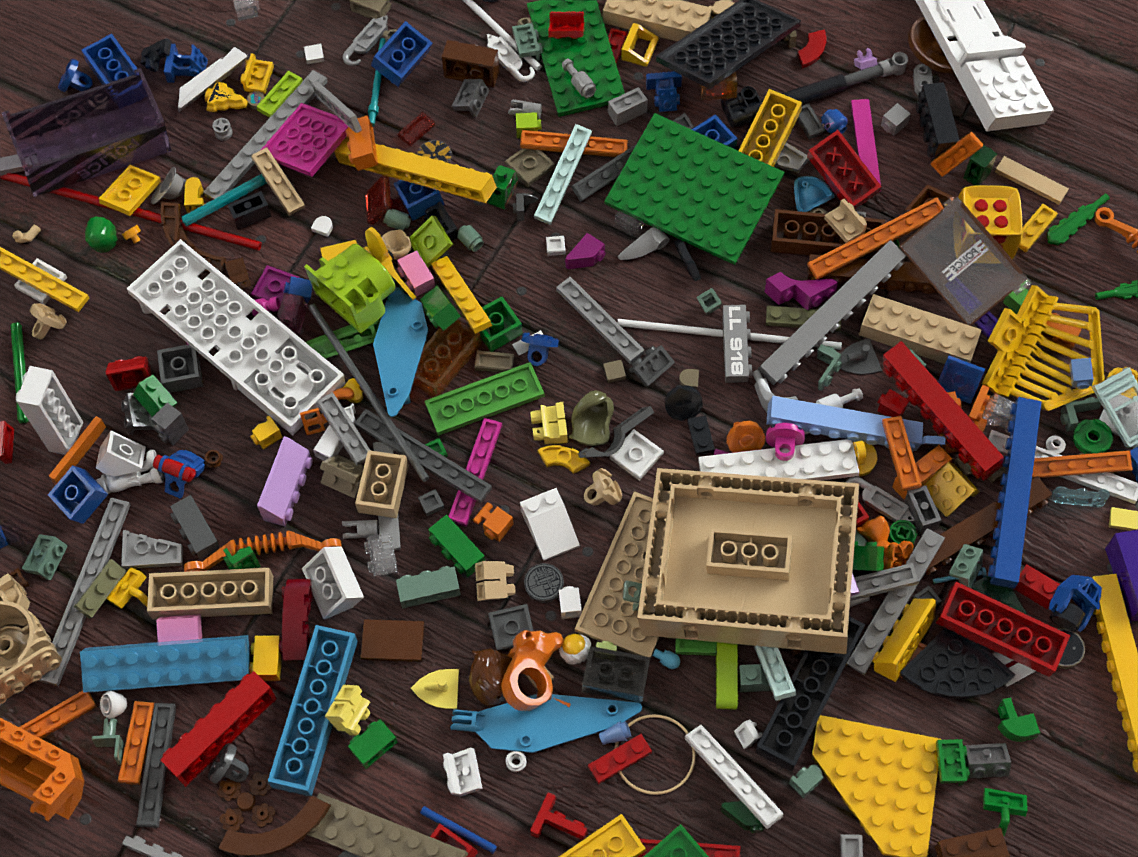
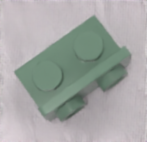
(526, 41)
(45, 556)
(967, 565)

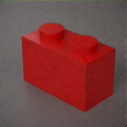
(1036, 586)

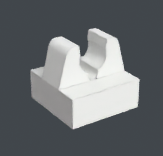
(747, 733)

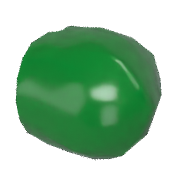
(100, 234)

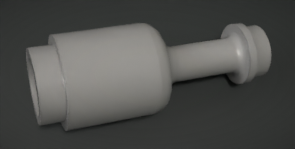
(580, 79)

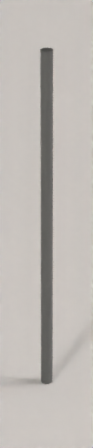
(368, 392)

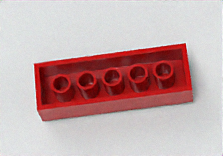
(1003, 629)
(219, 727)

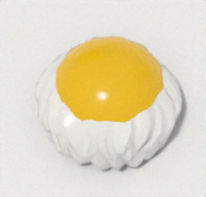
(575, 648)

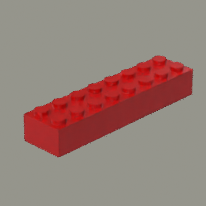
(942, 411)

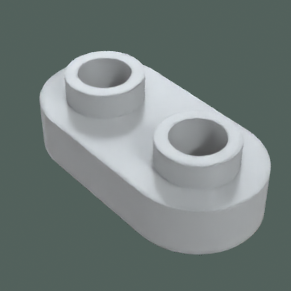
(921, 78)

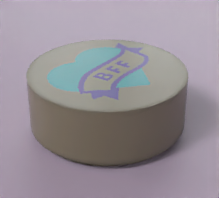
(254, 99)

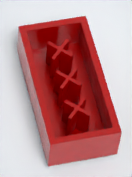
(843, 170)

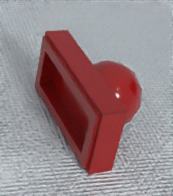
(6, 442)

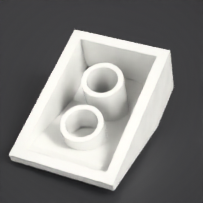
(549, 524)

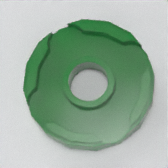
(1096, 427)

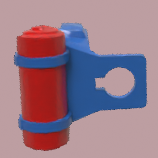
(179, 467)

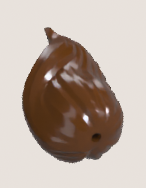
(487, 675)

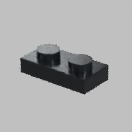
(700, 435)

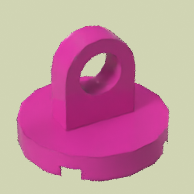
(785, 436)

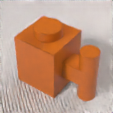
(496, 523)

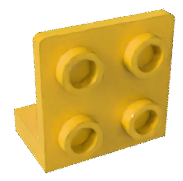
(950, 488)

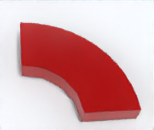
(814, 48)

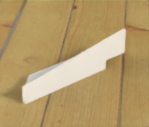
(206, 79)

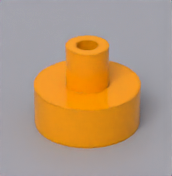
(132, 233)

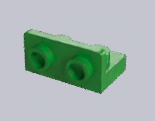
(242, 559)
(951, 761)

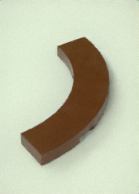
(174, 232)
(280, 838)

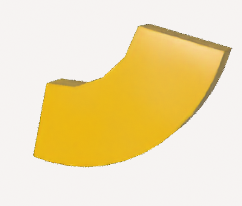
(564, 457)

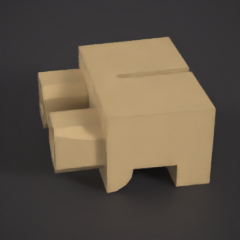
(493, 589)

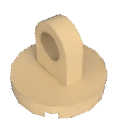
(46, 319)
(604, 486)

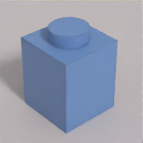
(1081, 373)

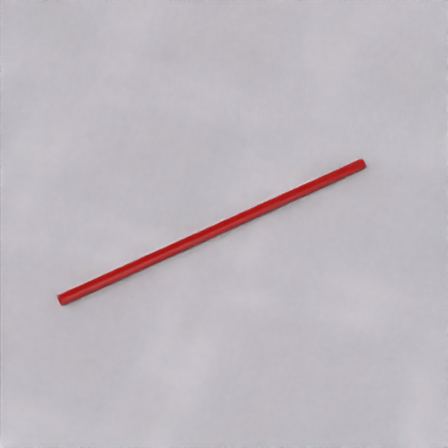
(145, 214)

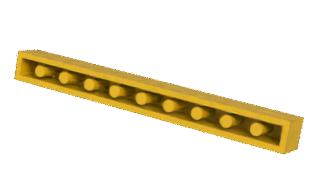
(427, 172)
(1121, 655)

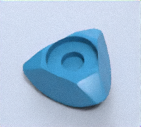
(811, 193)

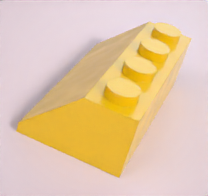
(905, 638)

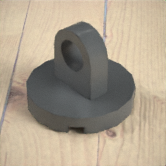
(226, 765)

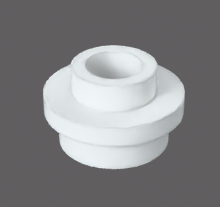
(1056, 449)
(516, 755)

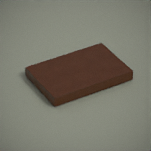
(392, 640)

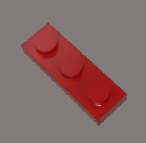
(619, 759)

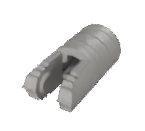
(525, 107)
(364, 528)

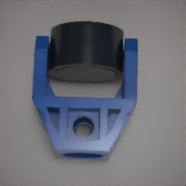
(1084, 593)

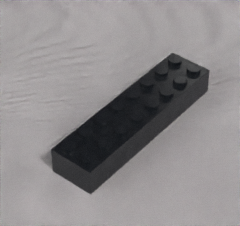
(798, 715)

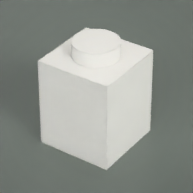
(569, 602)

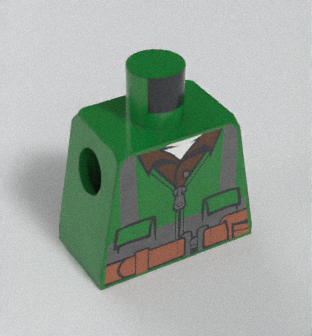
(506, 182)

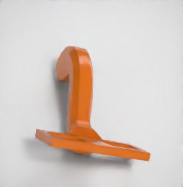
(341, 393)

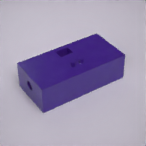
(1123, 558)

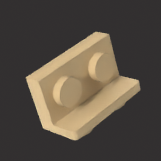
(846, 221)

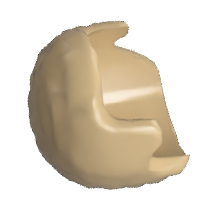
(397, 243)

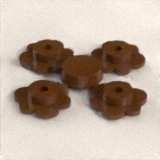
(246, 802)

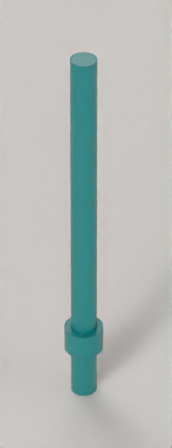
(373, 108)

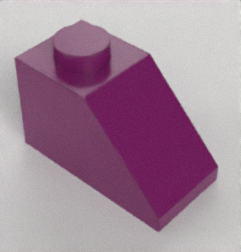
(585, 253)

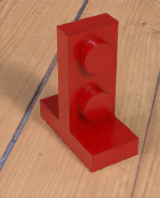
(556, 820)

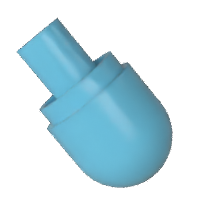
(667, 658)

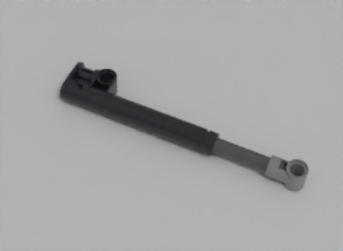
(743, 109)

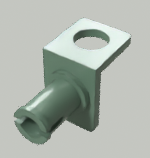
(636, 599)
(109, 739)

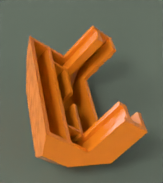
(39, 772)

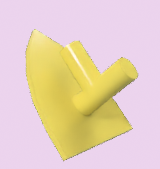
(439, 688)

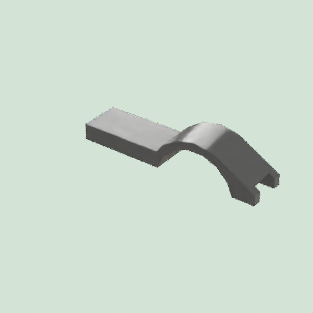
(619, 433)

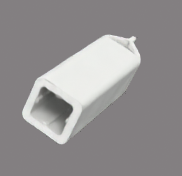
(329, 444)

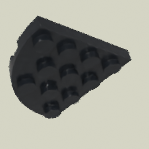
(956, 668)

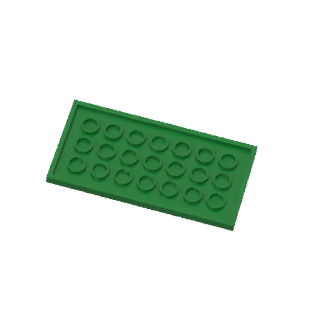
(589, 53)

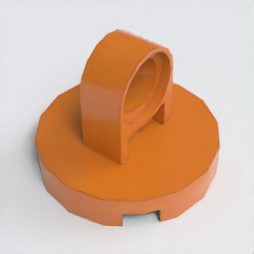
(745, 437)

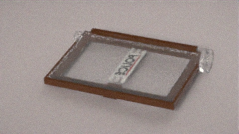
(964, 262)

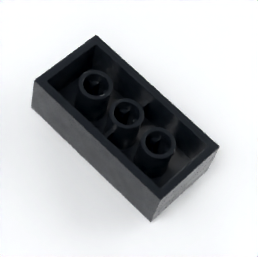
(936, 119)

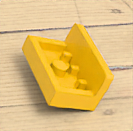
(256, 75)

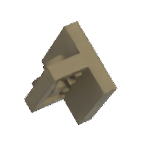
(342, 475)

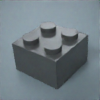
(180, 368)

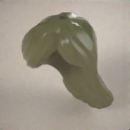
(592, 419)

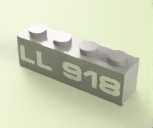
(735, 343)

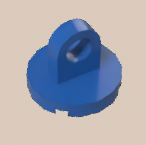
(72, 77)
(541, 344)

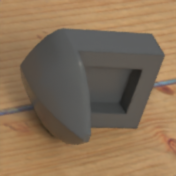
(521, 200)

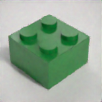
(504, 324)

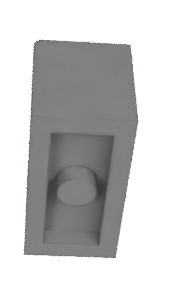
(627, 106)

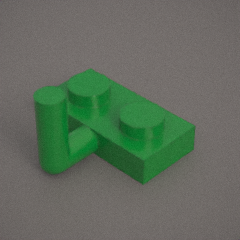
(1006, 803)

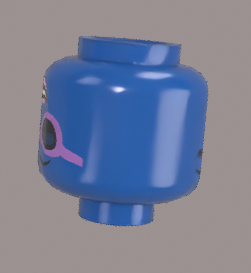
(834, 120)

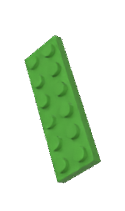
(484, 398)

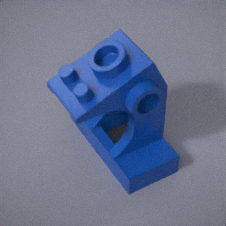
(175, 64)
(666, 91)

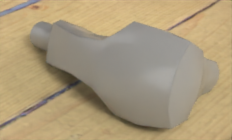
(763, 390)

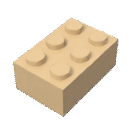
(382, 484)

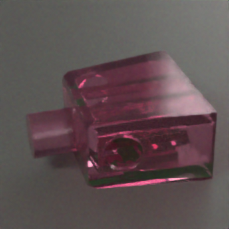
(292, 309)

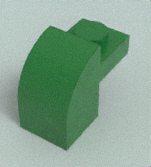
(1014, 727)

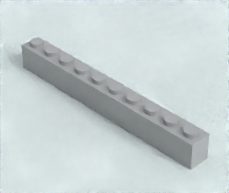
(829, 315)

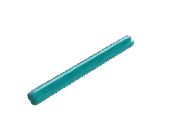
(223, 200)

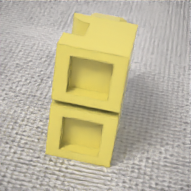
(553, 424)
(348, 710)

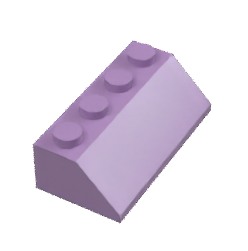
(284, 482)

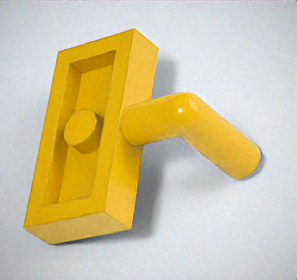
(127, 588)

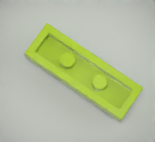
(279, 94)

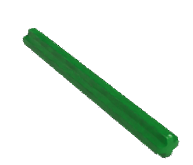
(19, 363)

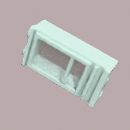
(1120, 401)

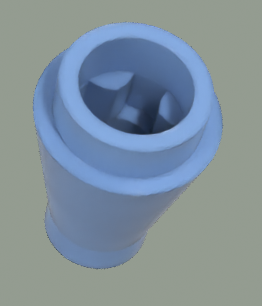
(616, 733)

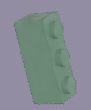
(428, 587)

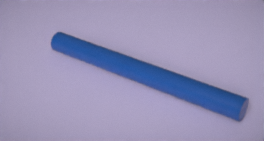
(458, 829)

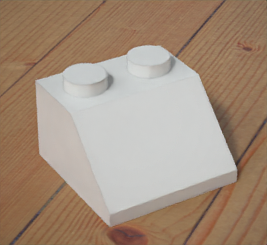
(120, 455)

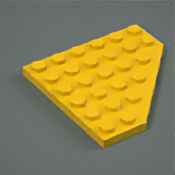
(883, 780)

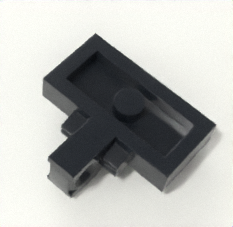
(153, 54)

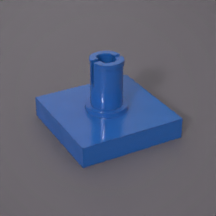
(961, 378)

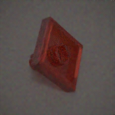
(379, 200)

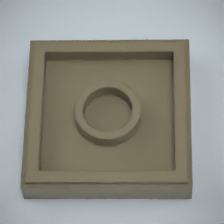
(530, 165)

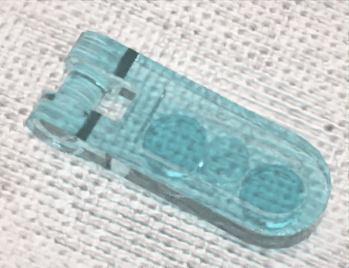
(1080, 496)

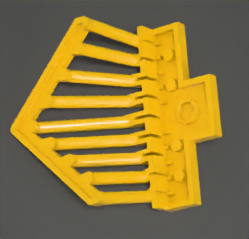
(1017, 338)

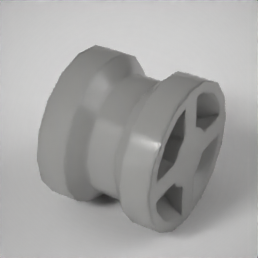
(222, 129)

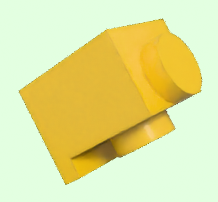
(266, 433)

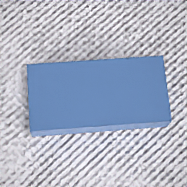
(933, 440)

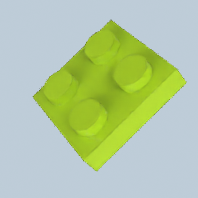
(430, 241)

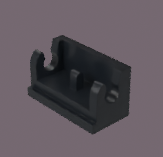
(443, 217)

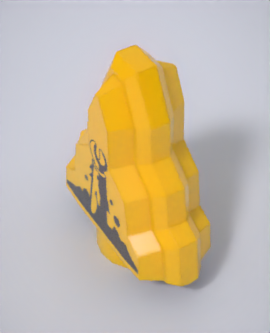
(223, 98)

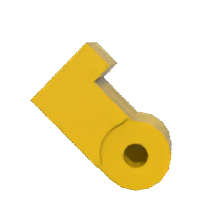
(193, 194)

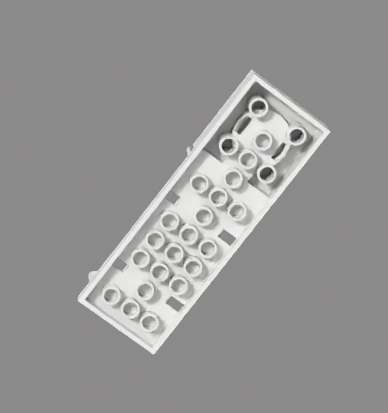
(987, 64)
(255, 354)

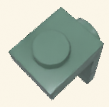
(831, 357)
(1069, 411)

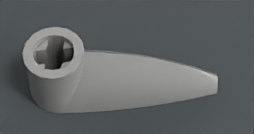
(648, 242)

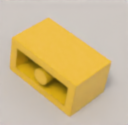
(266, 658)

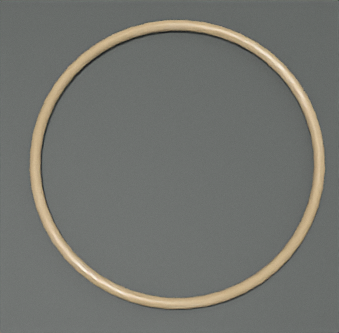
(687, 776)

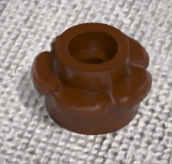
(213, 454)

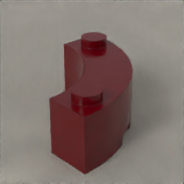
(296, 608)

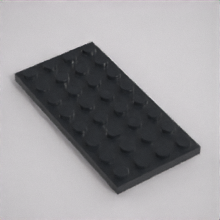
(728, 42)

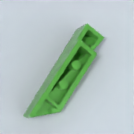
(347, 336)

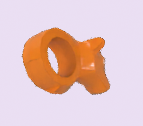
(528, 657)

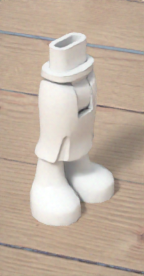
(125, 481)

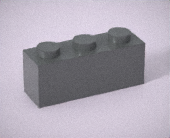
(194, 527)

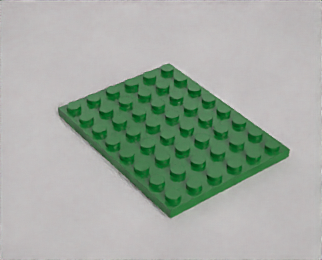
(694, 188)

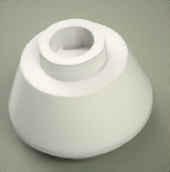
(112, 704)

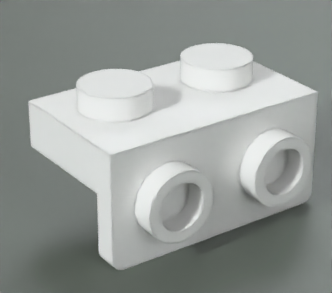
(462, 772)

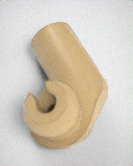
(26, 237)

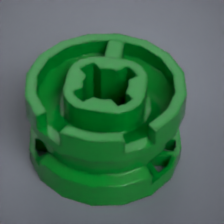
(901, 531)

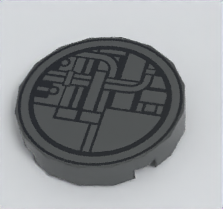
(543, 582)

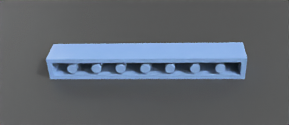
(837, 422)

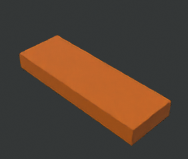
(957, 154)

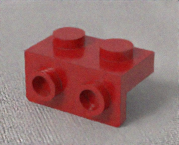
(566, 24)

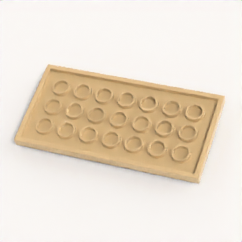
(605, 612)

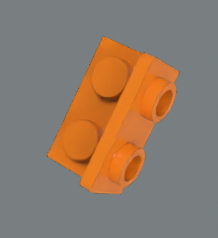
(979, 407)

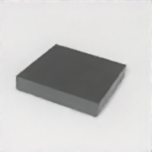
(509, 623)

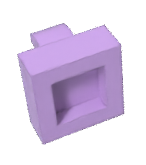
(865, 61)

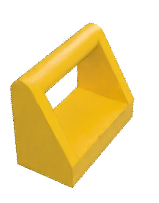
(638, 31)

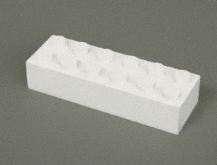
(49, 409)

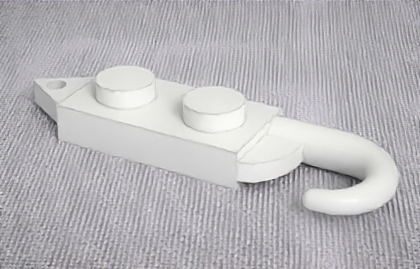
(508, 58)

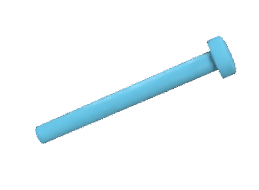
(949, 578)

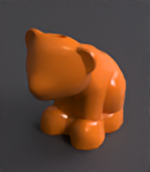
(878, 531)

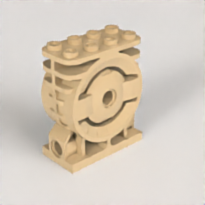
(30, 648)

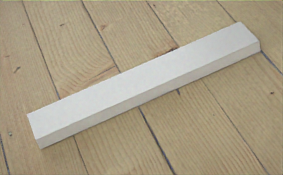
(734, 776)

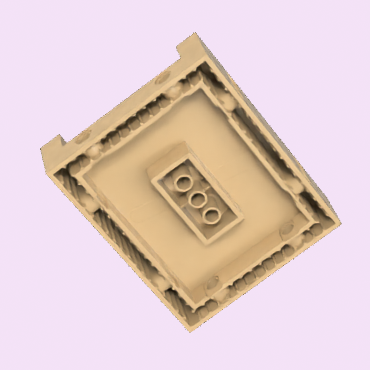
(749, 560)

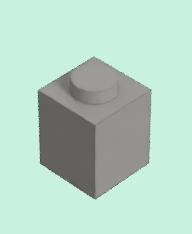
(895, 119)

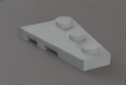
(147, 552)

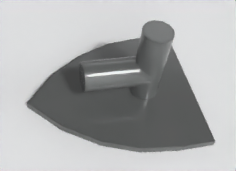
(860, 358)

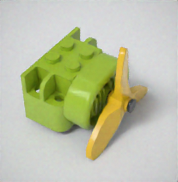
(358, 281)

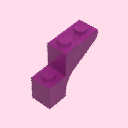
(807, 293)

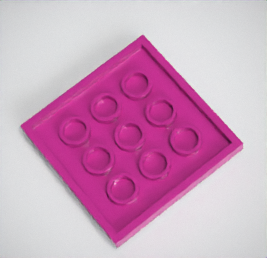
(306, 139)

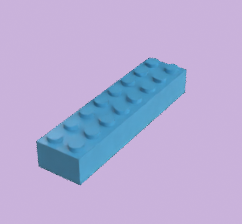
(165, 663)
(306, 726)

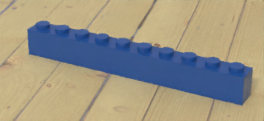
(1015, 493)

